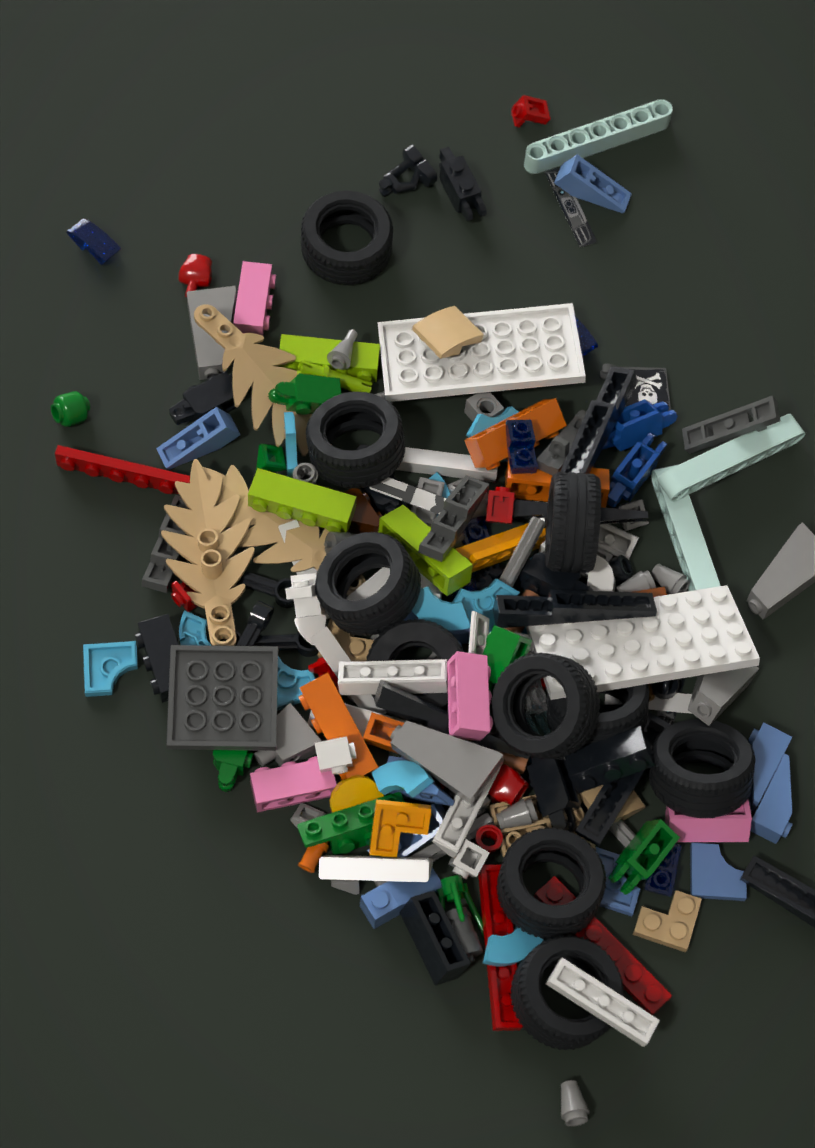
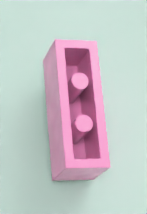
(254, 298)
(469, 696)
(290, 784)
(726, 828)

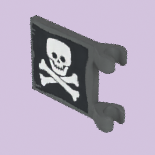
(651, 384)

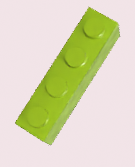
(315, 350)
(301, 501)
(410, 531)

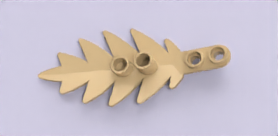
(254, 368)
(300, 542)
(209, 551)

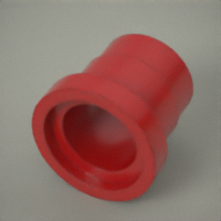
(492, 832)

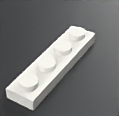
(602, 1002)

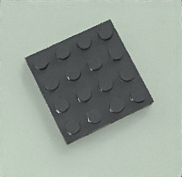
(222, 698)

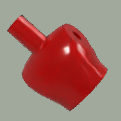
(196, 272)
(508, 785)

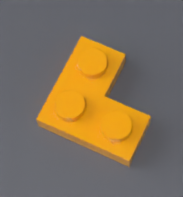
(391, 819)

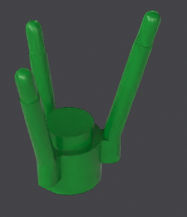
(453, 890)

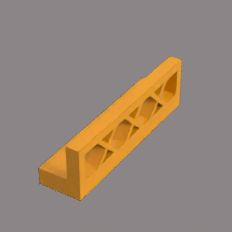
(496, 547)

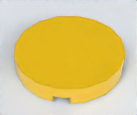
(352, 792)

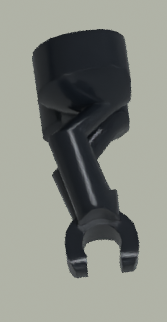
(422, 172)

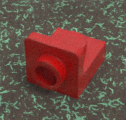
(530, 109)
(500, 505)

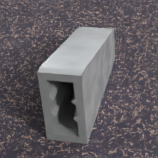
(207, 351)
(786, 575)
(717, 691)
(449, 760)

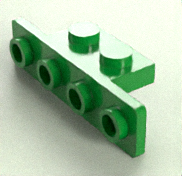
(344, 828)

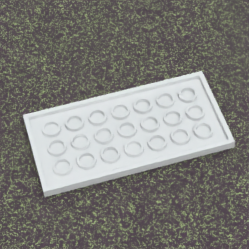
(517, 352)
(687, 638)

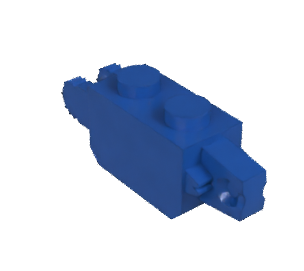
(638, 421)
(634, 470)

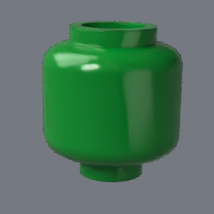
(70, 408)

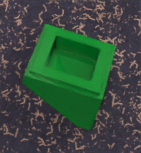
(270, 458)

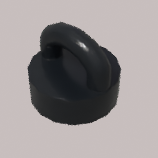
(621, 568)
(665, 689)

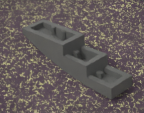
(453, 518)
(158, 574)

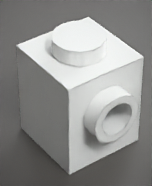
(335, 755)
(468, 860)

